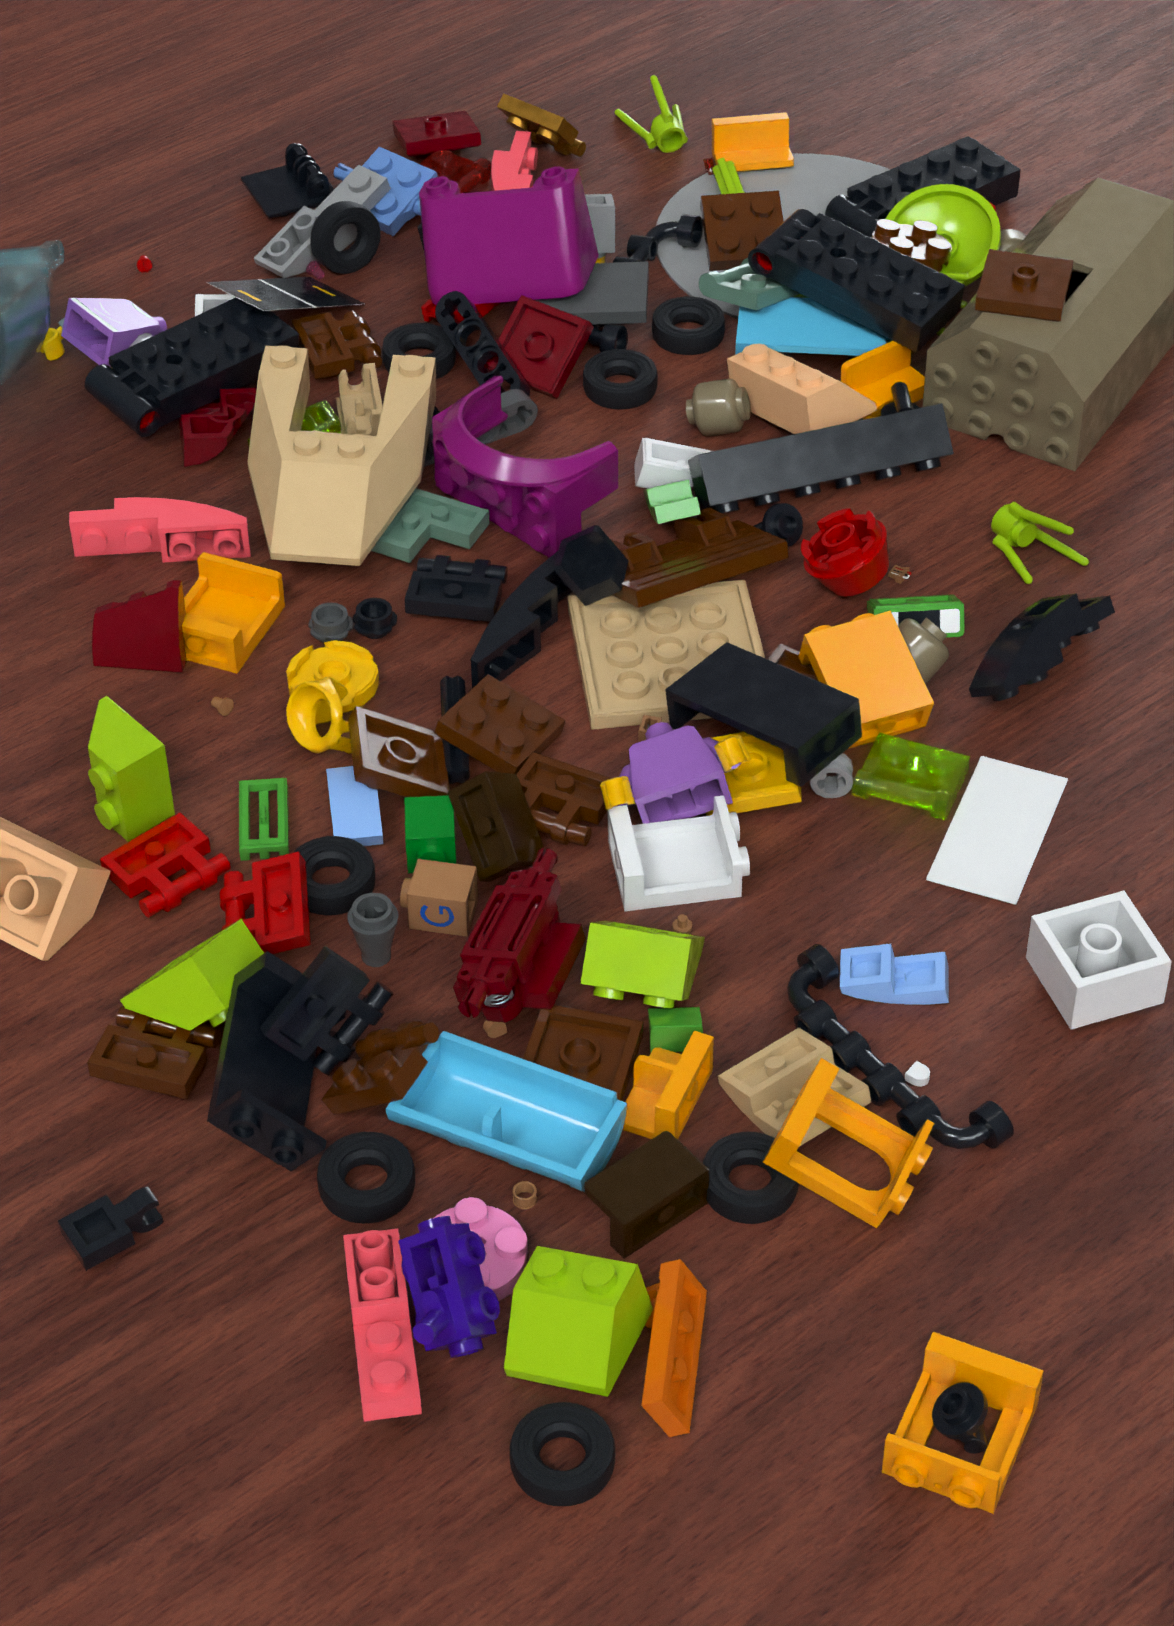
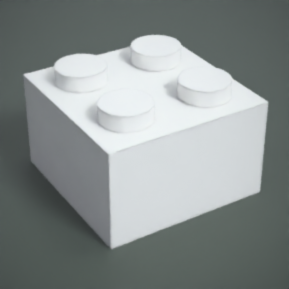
(1098, 959)

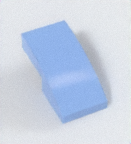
(353, 807)
(881, 977)

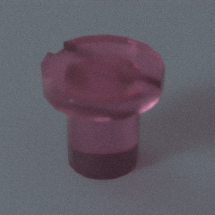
(313, 268)

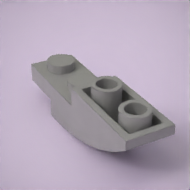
(291, 247)

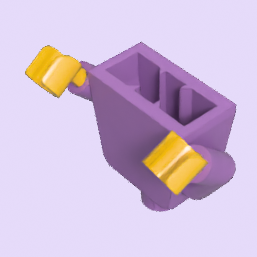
(675, 773)

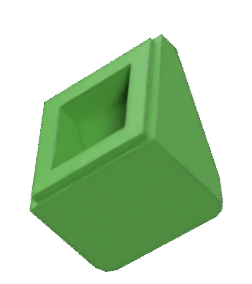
(673, 1027)

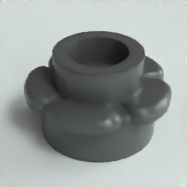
(330, 622)

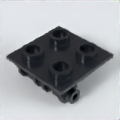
(289, 186)

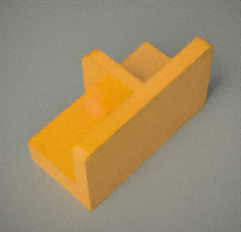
(668, 1087)

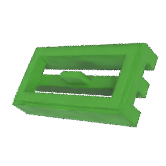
(264, 844)

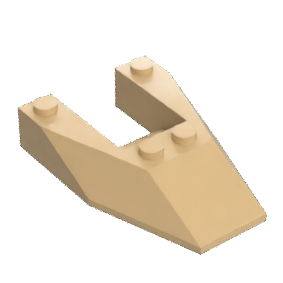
(327, 491)

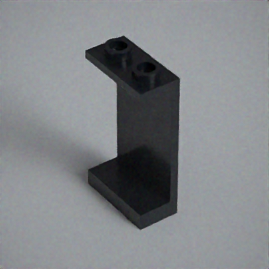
(772, 704)
(258, 1085)

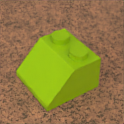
(128, 773)
(640, 962)
(197, 982)
(575, 1320)

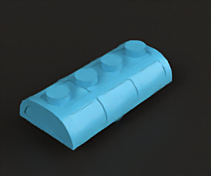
(513, 1110)

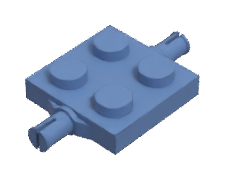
(405, 181)

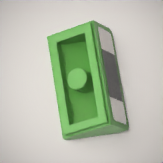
(942, 610)

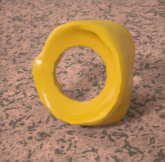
(315, 704)

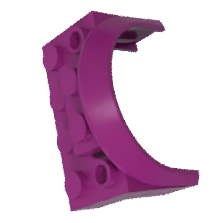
(524, 496)

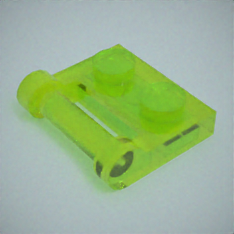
(912, 775)

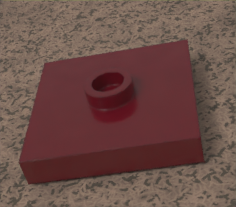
(437, 133)
(543, 344)

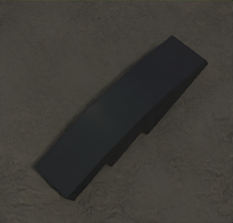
(517, 626)

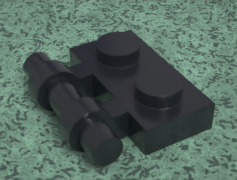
(455, 588)
(317, 1003)

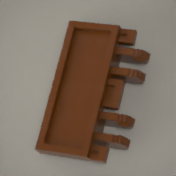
(704, 554)

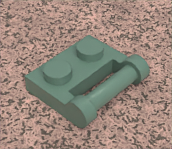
(743, 287)

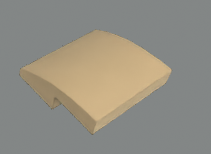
(772, 1078)

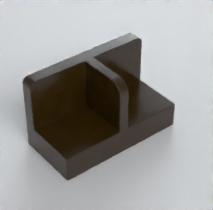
(496, 823)
(649, 1192)

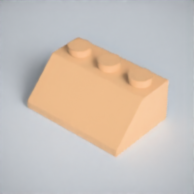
(794, 393)
(44, 891)

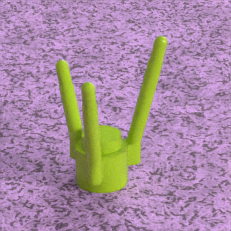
(666, 129)
(1017, 527)

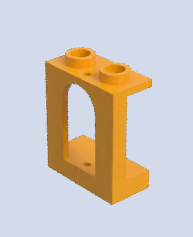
(897, 1147)
(1008, 1388)

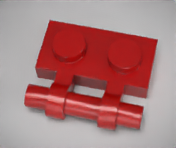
(159, 854)
(279, 902)

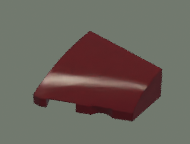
(212, 426)
(142, 631)

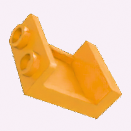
(229, 611)
(874, 665)

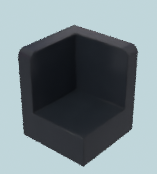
(591, 565)

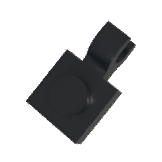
(106, 1229)

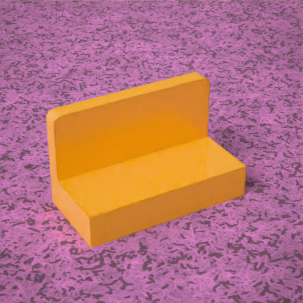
(753, 141)
(878, 371)

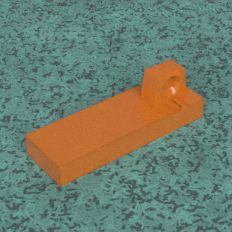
(673, 1347)

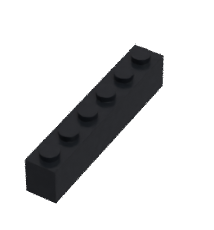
(821, 457)

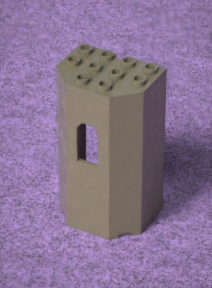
(1066, 381)

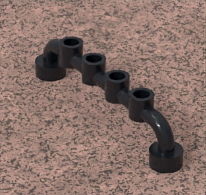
(643, 249)
(850, 1050)

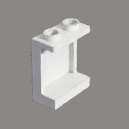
(677, 858)

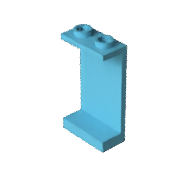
(804, 327)

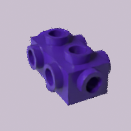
(448, 1287)

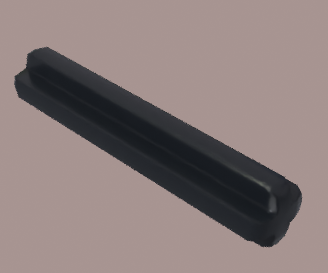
(455, 759)

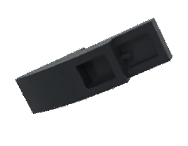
(1034, 643)

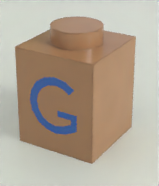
(440, 897)

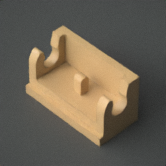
(360, 404)

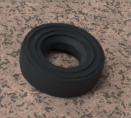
(326, 228)
(420, 336)
(688, 340)
(620, 395)
(343, 853)
(372, 1204)
(741, 1204)
(566, 1486)

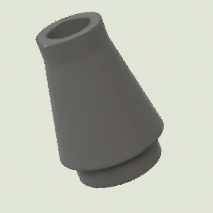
(373, 926)

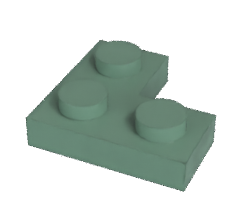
(434, 517)

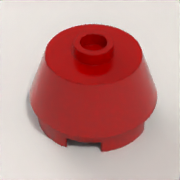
(847, 552)

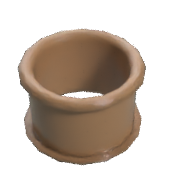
(524, 1203)

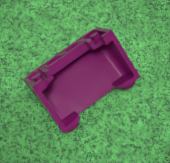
(508, 240)

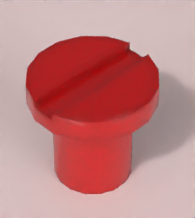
(144, 264)

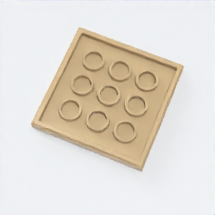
(637, 653)

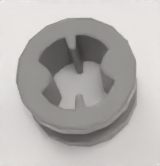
(837, 785)

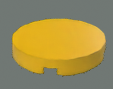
(343, 662)

